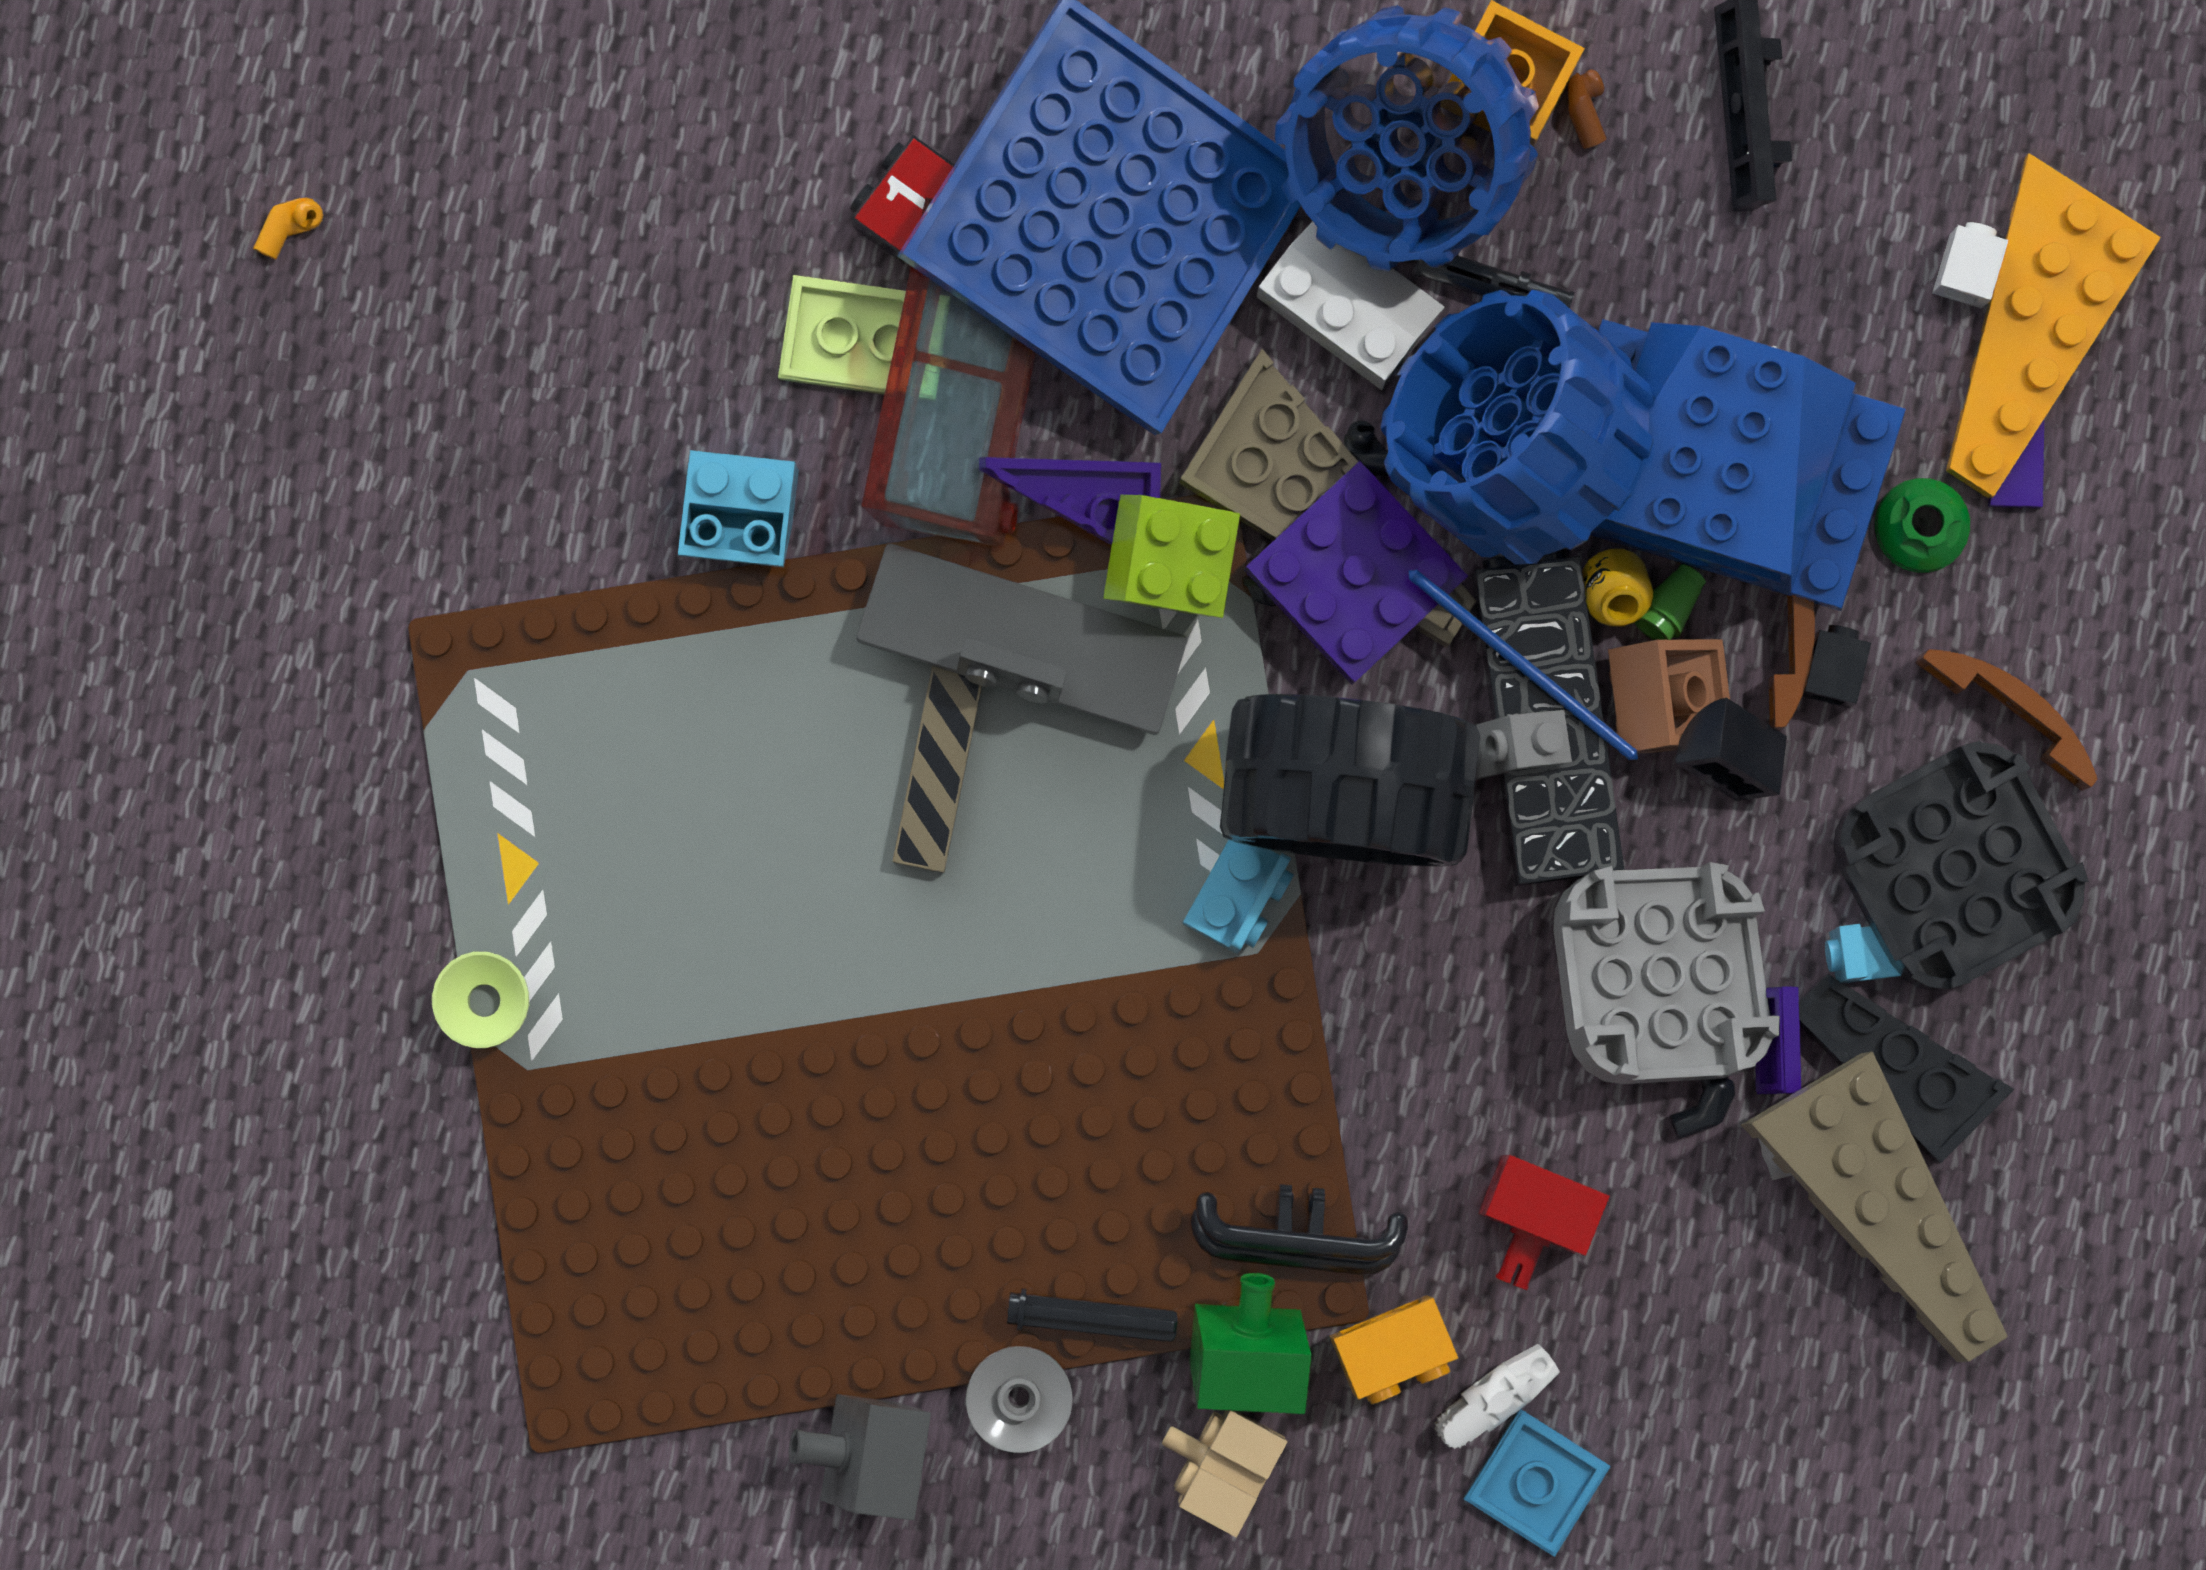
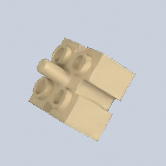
(1225, 1467)

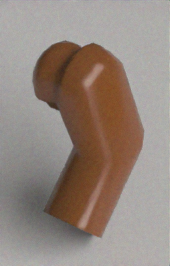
(1581, 108)

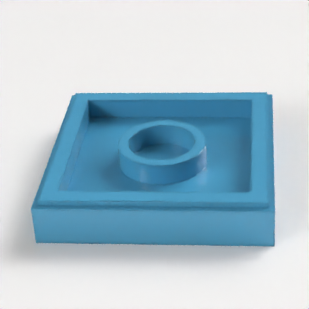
(1536, 1482)

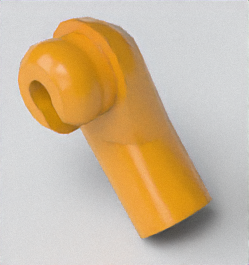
(287, 220)

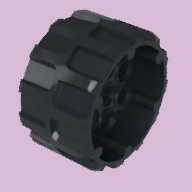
(1349, 780)

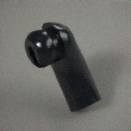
(1366, 447)
(1709, 1112)

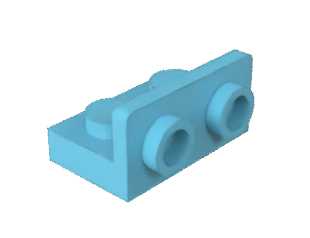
(1237, 893)

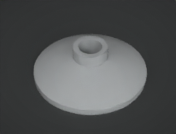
(1022, 1426)

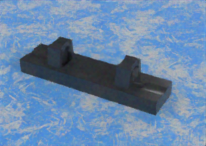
(1745, 104)

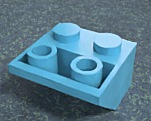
(738, 508)

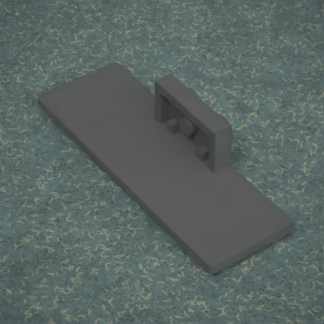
(1022, 639)

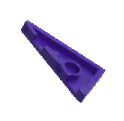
(1077, 489)

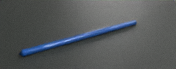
(1523, 664)

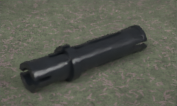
(1495, 275)

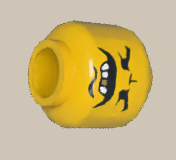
(1617, 587)

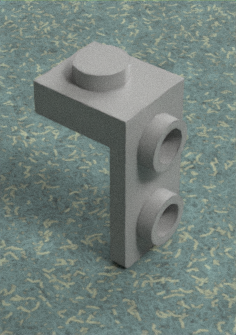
(1522, 743)

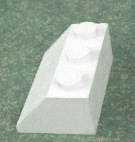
(1348, 307)

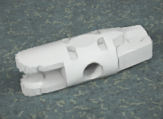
(1496, 1396)

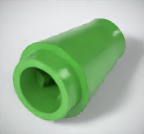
(1672, 604)

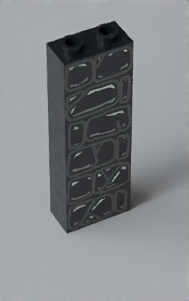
(1564, 814)

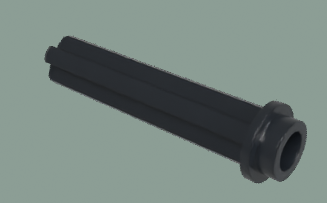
(1091, 1317)

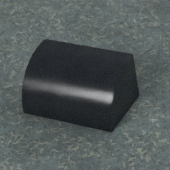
(1733, 751)

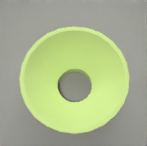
(453, 994)

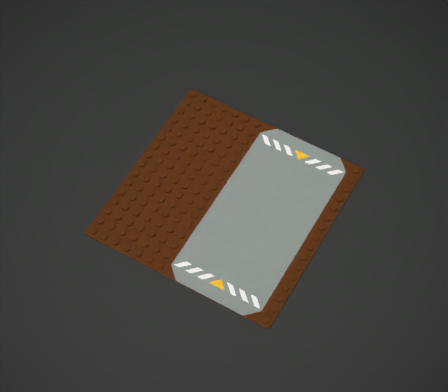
(833, 1103)

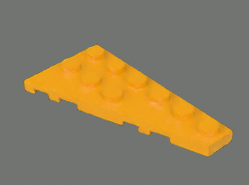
(2052, 297)

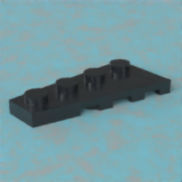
(1935, 1089)

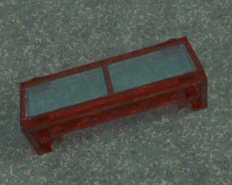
(948, 399)

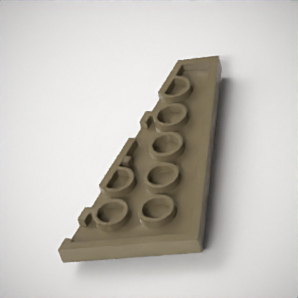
(1275, 461)
(1873, 1186)

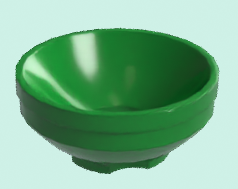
(1901, 541)

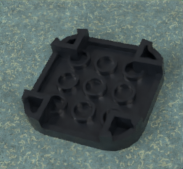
(1959, 866)

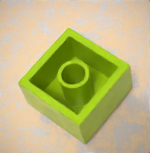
(1171, 555)

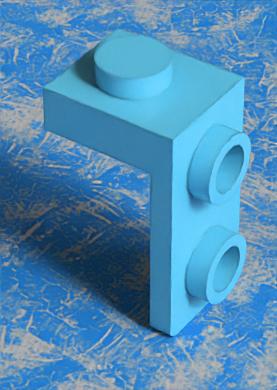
(1857, 955)

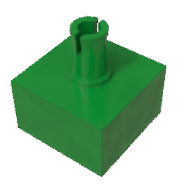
(1250, 1353)

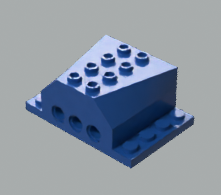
(1753, 462)

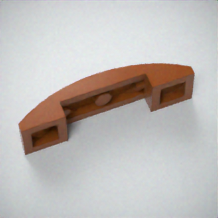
(1788, 689)
(2065, 753)

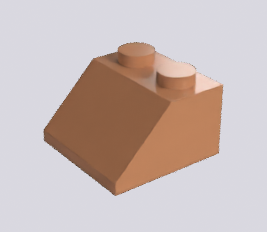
(1663, 687)

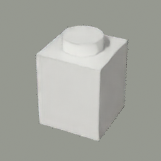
(1970, 264)

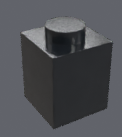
(1837, 666)

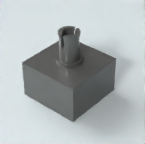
(869, 1457)

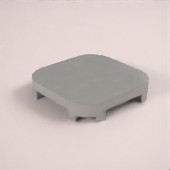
(1663, 974)

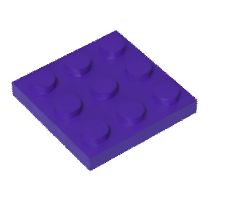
(1347, 574)

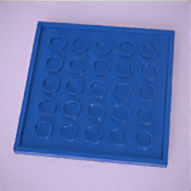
(1107, 215)

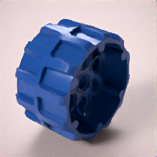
(1332, 191)
(1517, 426)

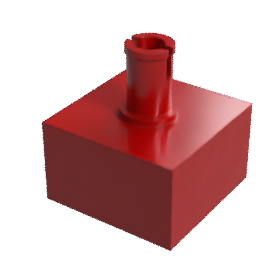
(1541, 1212)

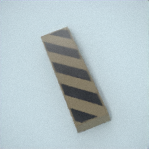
(937, 771)

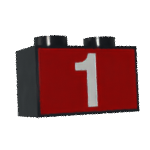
(897, 201)

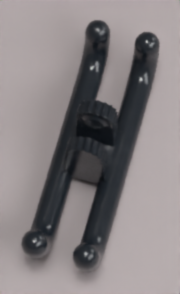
(1292, 1248)

